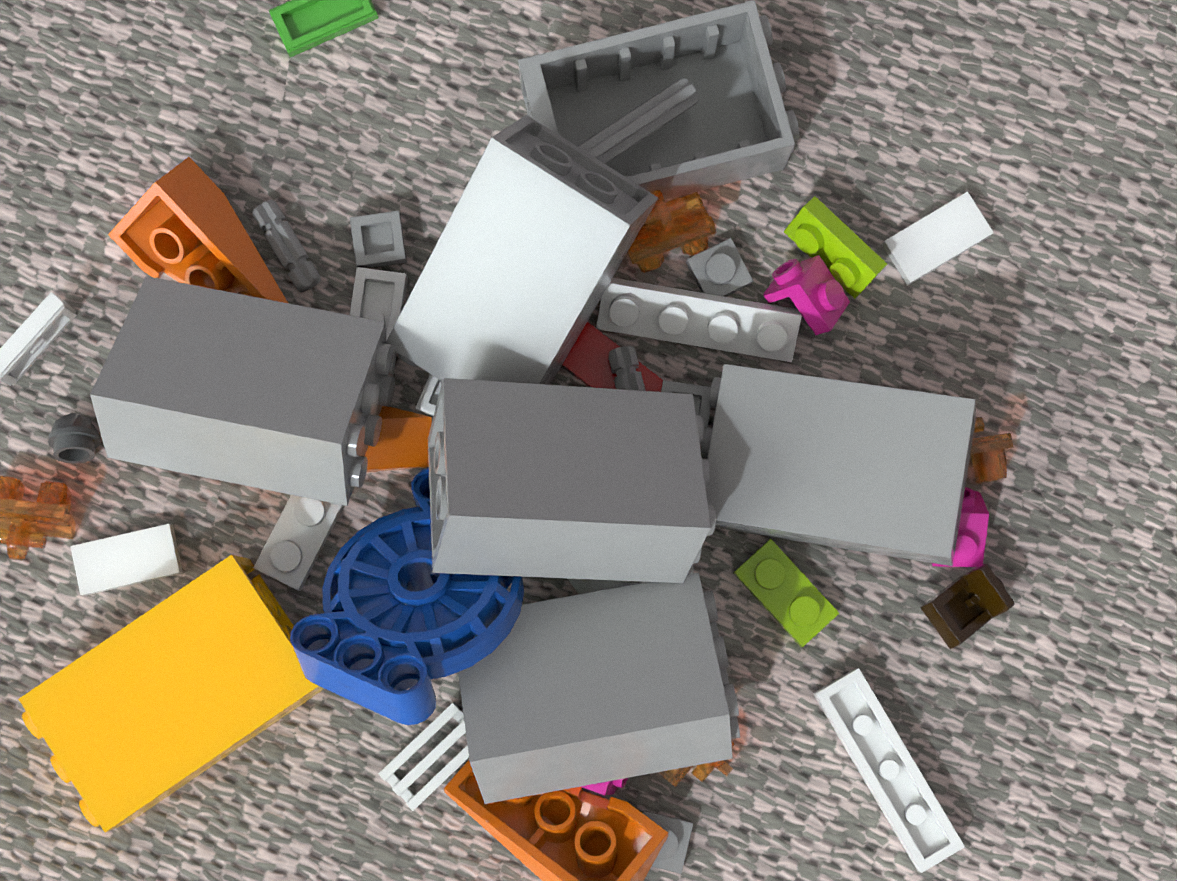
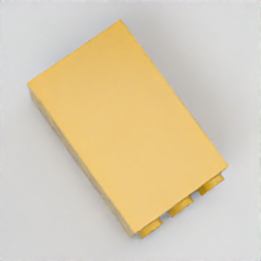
(170, 694)

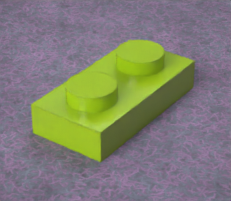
(847, 256)
(786, 593)

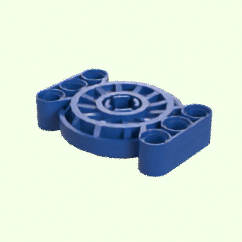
(396, 621)

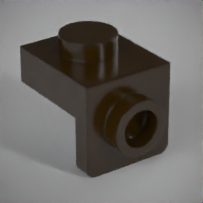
(967, 605)

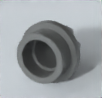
(74, 439)

